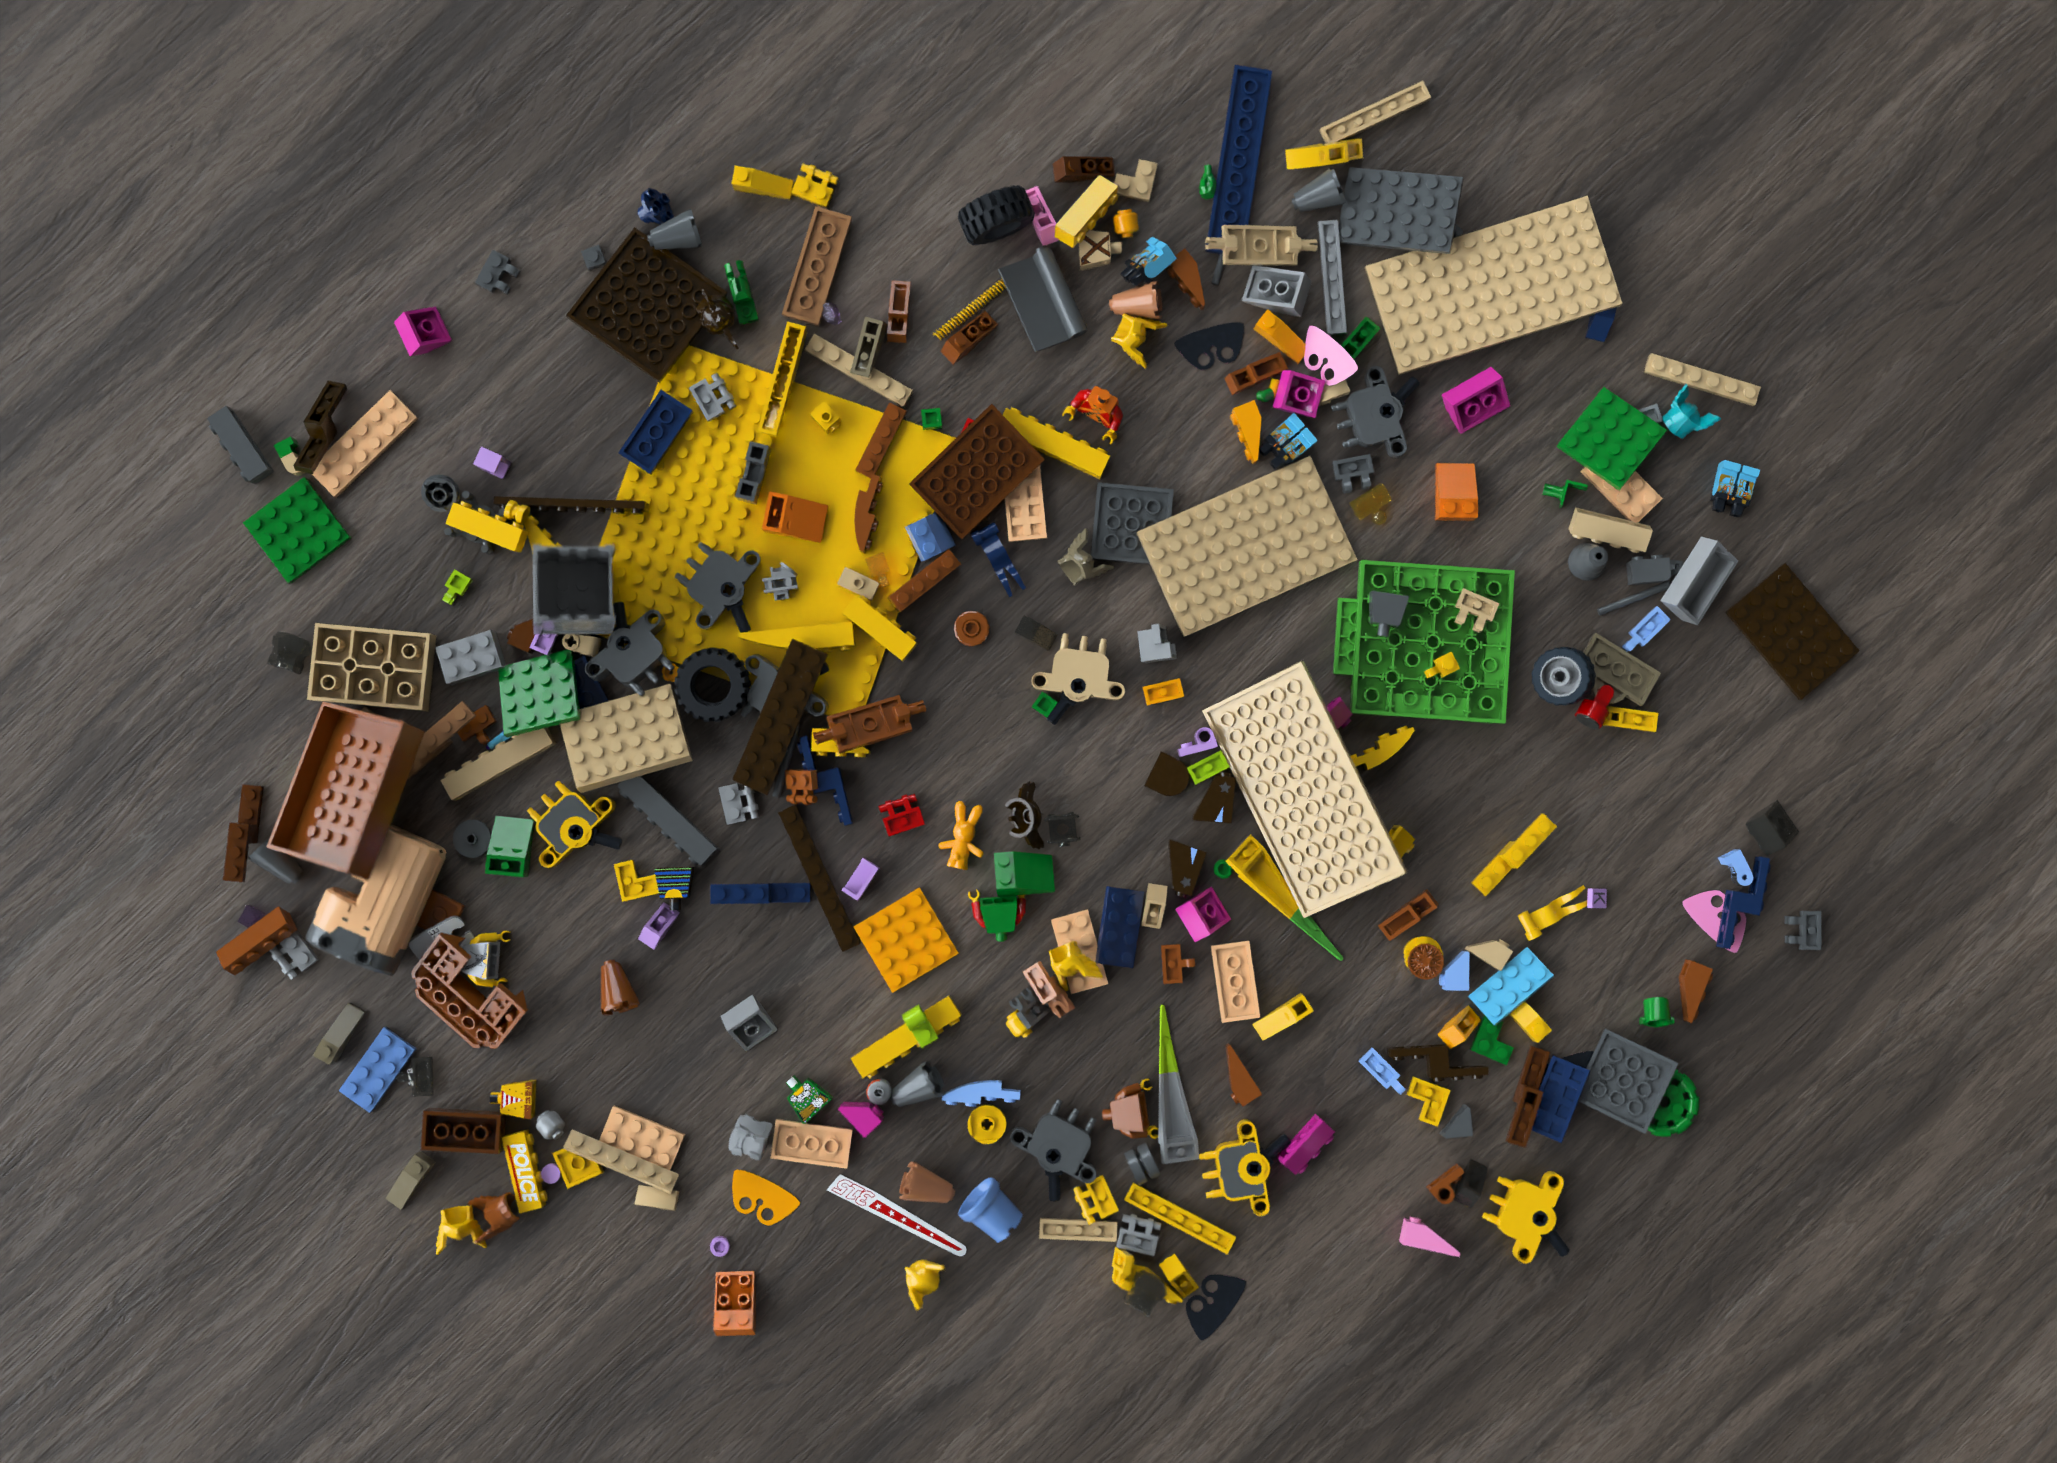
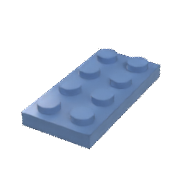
(377, 1069)

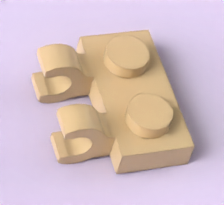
(1476, 605)

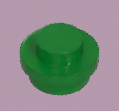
(1222, 869)

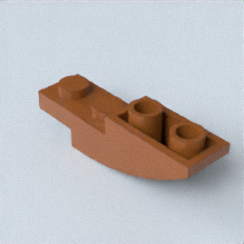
(864, 521)

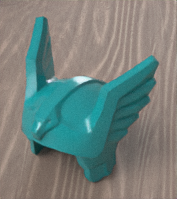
(1685, 417)

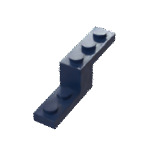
(827, 781)
(760, 893)
(1743, 902)

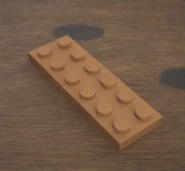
(817, 266)

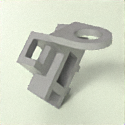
(782, 586)

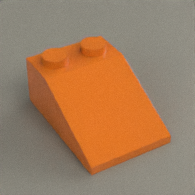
(1456, 492)

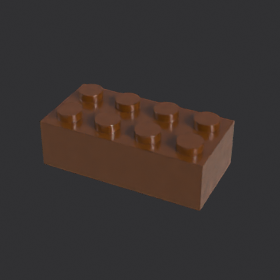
(463, 1130)

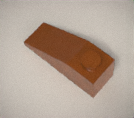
(1241, 1083)

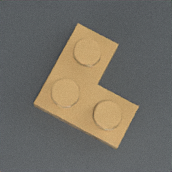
(1140, 185)

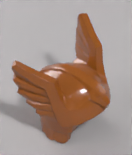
(496, 1213)

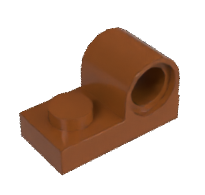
(1452, 1175)

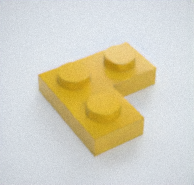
(630, 885)
(1433, 1097)

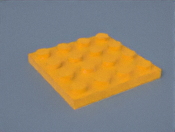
(906, 940)

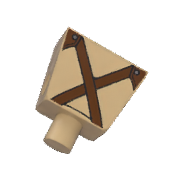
(1097, 249)

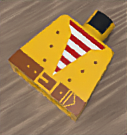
(516, 1099)

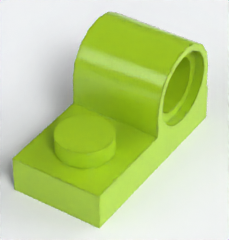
(919, 1025)

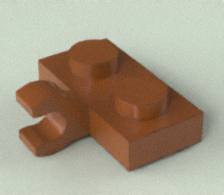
(477, 726)
(1173, 964)

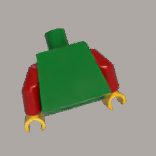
(998, 913)

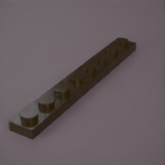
(579, 505)
(819, 878)

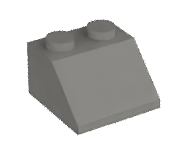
(748, 1023)

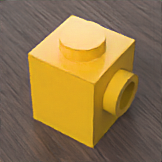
(826, 418)

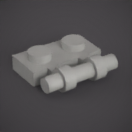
(707, 400)
(733, 805)
(298, 950)
(1135, 1240)

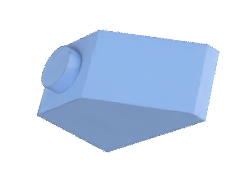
(1456, 973)

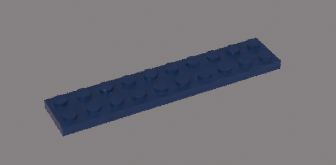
(1240, 149)

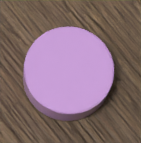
(550, 1173)
(719, 1246)

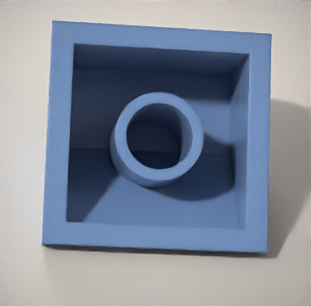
(930, 536)

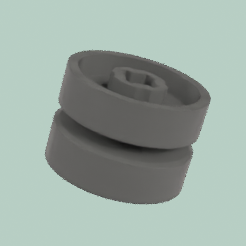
(1142, 1164)

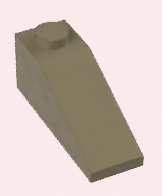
(869, 346)
(339, 1034)
(410, 1179)

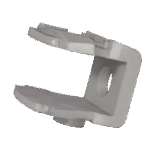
(749, 1137)

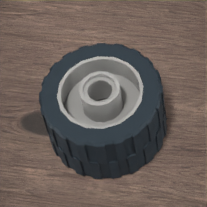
(1563, 676)

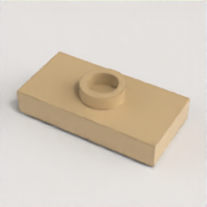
(858, 583)

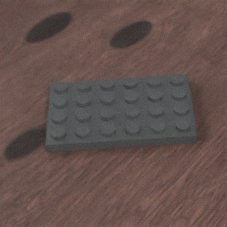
(1400, 210)

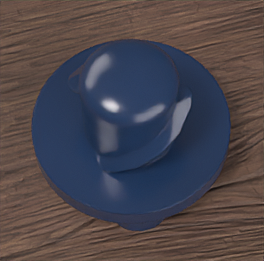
(654, 207)

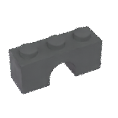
(756, 464)

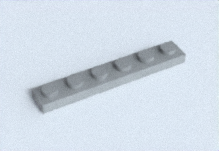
(1332, 277)

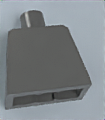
(1386, 610)

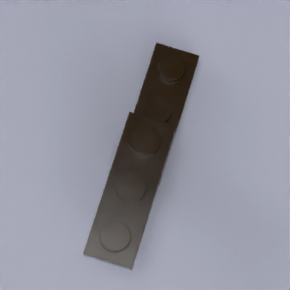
(320, 427)
(1437, 1062)

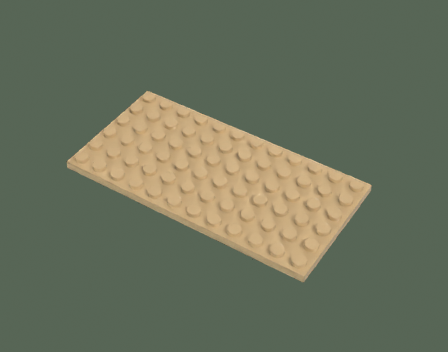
(1494, 285)
(1304, 790)

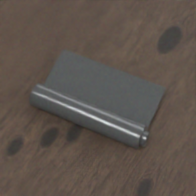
(1043, 300)

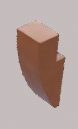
(898, 311)
(1255, 373)
(1408, 914)

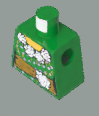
(807, 1098)

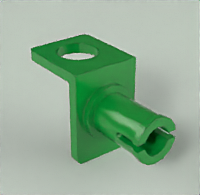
(1560, 492)

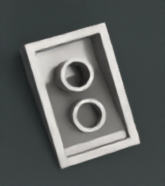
(1277, 290)

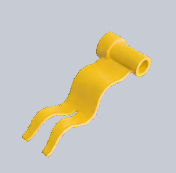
(1549, 914)

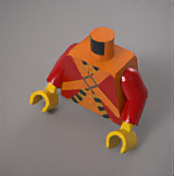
(1100, 407)

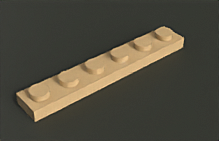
(1375, 113)
(843, 362)
(1702, 379)
(621, 1161)

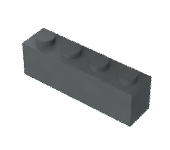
(240, 445)

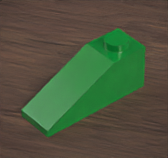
(1360, 337)

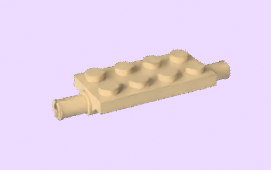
(1260, 245)

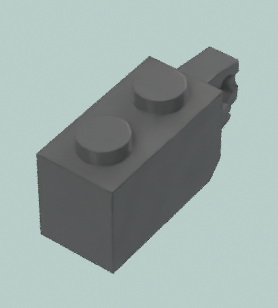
(1651, 570)

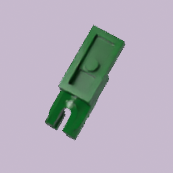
(741, 294)

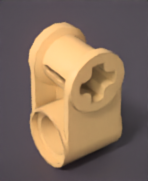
(584, 645)

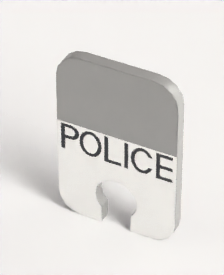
(422, 941)

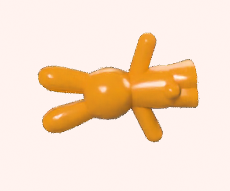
(964, 833)

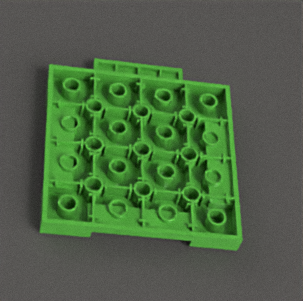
(1391, 669)

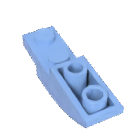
(972, 1092)

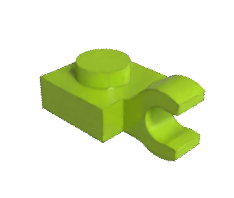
(457, 584)

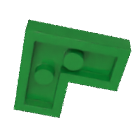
(1487, 1045)

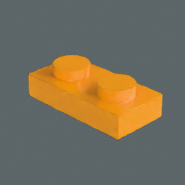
(1163, 691)

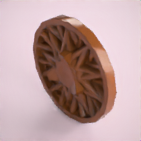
(971, 628)
(1425, 961)

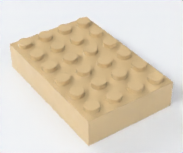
(371, 667)
(626, 739)

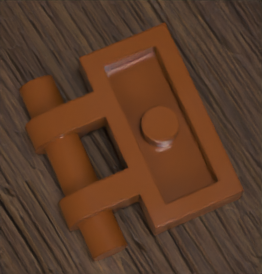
(801, 780)

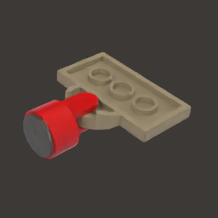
(1616, 677)

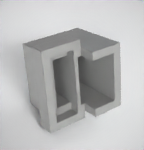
(1155, 645)

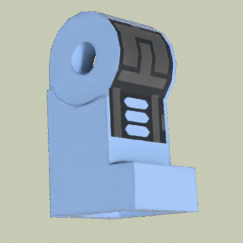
(1738, 866)

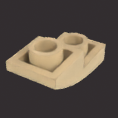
(1334, 391)
(656, 1198)

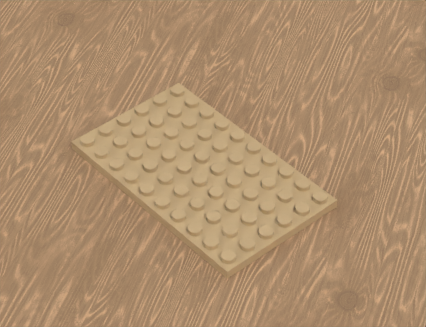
(1246, 546)

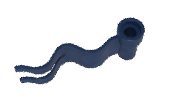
(996, 554)

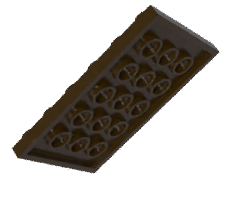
(1792, 631)

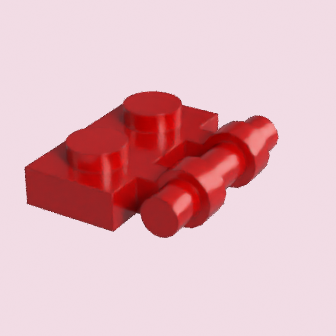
(904, 820)

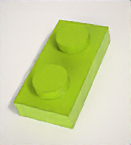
(1208, 767)

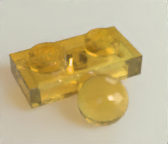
(1370, 503)

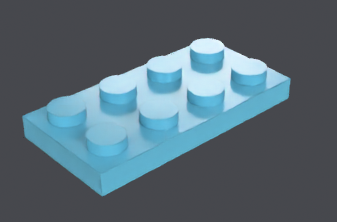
(1511, 986)

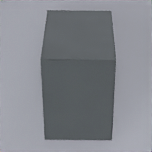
(1459, 1125)

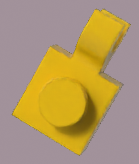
(1443, 665)

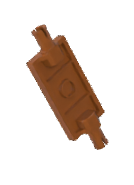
(869, 723)

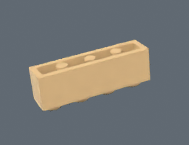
(1610, 530)

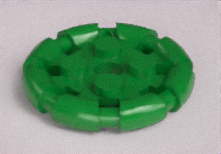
(1675, 1107)

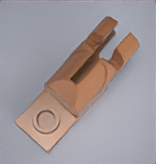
(1048, 989)

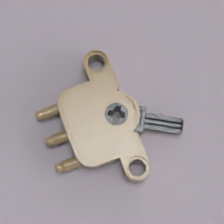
(1074, 667)

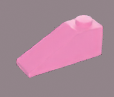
(1043, 220)
(1419, 1235)

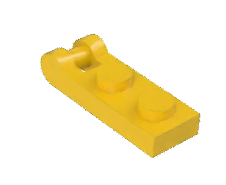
(1632, 719)

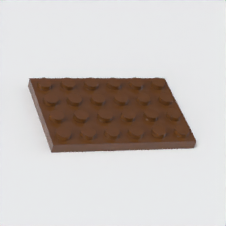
(976, 471)

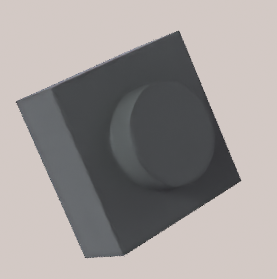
(593, 257)

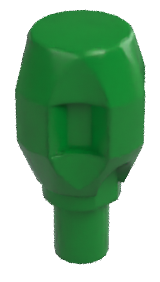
(1207, 183)

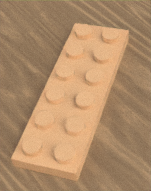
(364, 443)

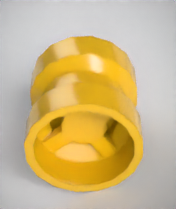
(517, 512)

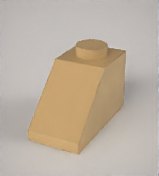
(1154, 905)
(1491, 952)

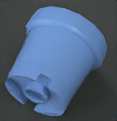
(990, 1210)

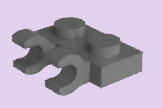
(493, 271)
(1353, 467)
(1809, 930)
(1032, 1012)

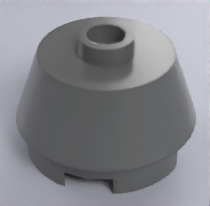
(440, 492)

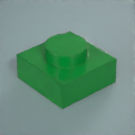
(931, 418)
(1044, 704)

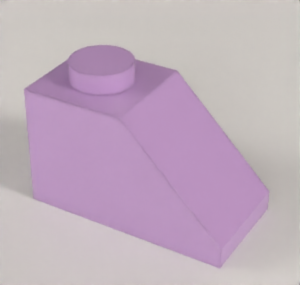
(658, 926)

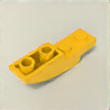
(1324, 154)
(1386, 748)

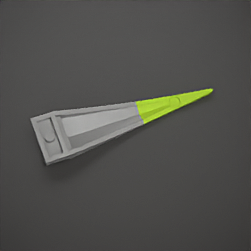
(1175, 1126)

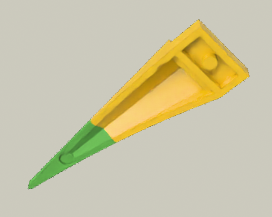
(1262, 875)

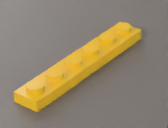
(1180, 1218)

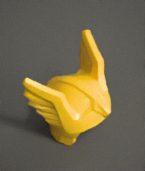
(1132, 334)
(1069, 960)
(458, 1224)
(922, 1279)

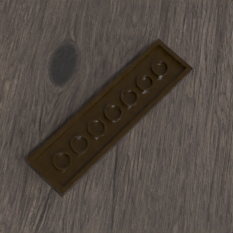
(780, 716)

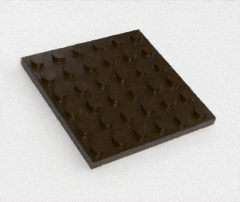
(644, 305)

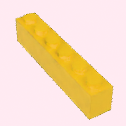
(1059, 445)
(902, 1039)

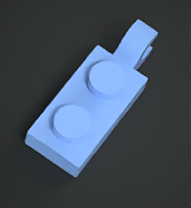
(1646, 628)
(1381, 1070)

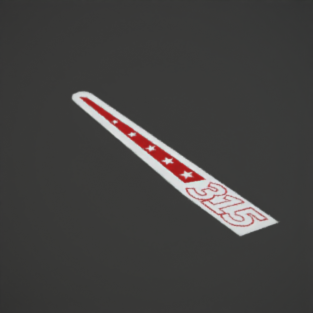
(893, 1213)

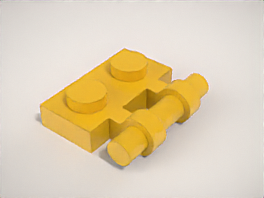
(813, 191)
(1101, 1196)
(1123, 1264)

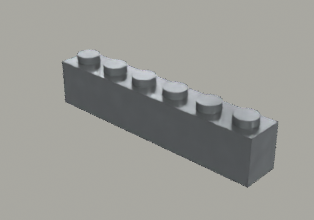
(669, 818)

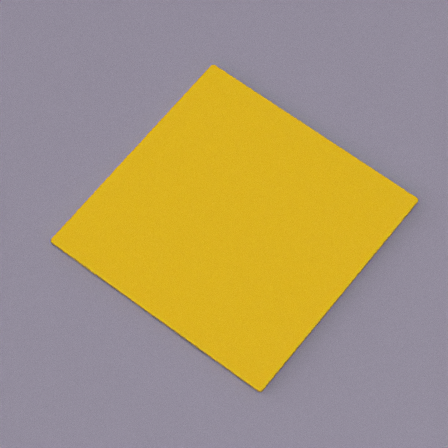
(696, 503)

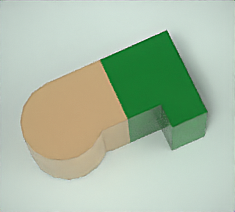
(288, 454)

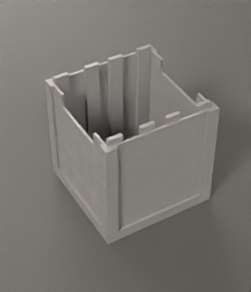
(572, 590)

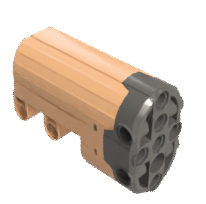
(379, 922)

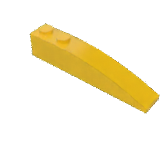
(782, 378)
(821, 637)

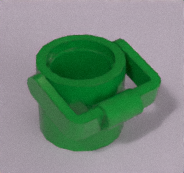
(1656, 1012)

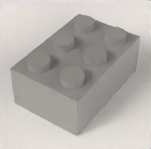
(470, 657)

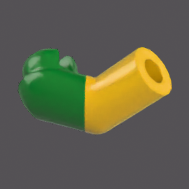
(1270, 393)

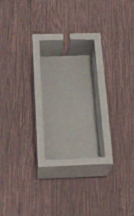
(1699, 580)

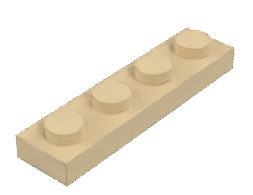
(1077, 1229)

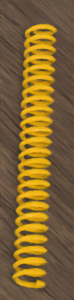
(967, 311)

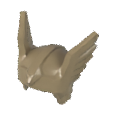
(1078, 563)

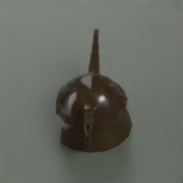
(717, 315)
(1026, 816)

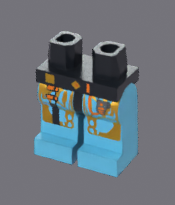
(1148, 263)
(1284, 448)
(1733, 487)

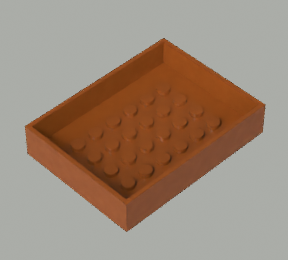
(346, 789)

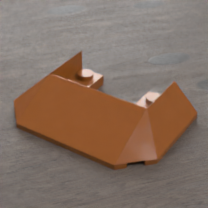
(458, 1003)

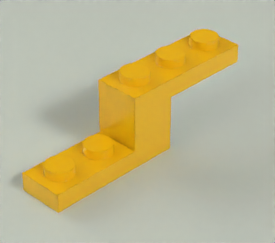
(1513, 854)

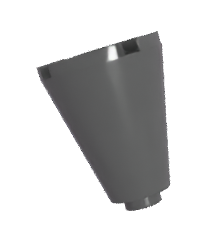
(1320, 193)
(676, 233)
(1587, 561)
(277, 863)
(918, 1086)

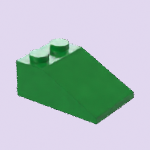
(1023, 873)

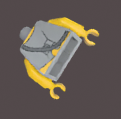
(484, 962)

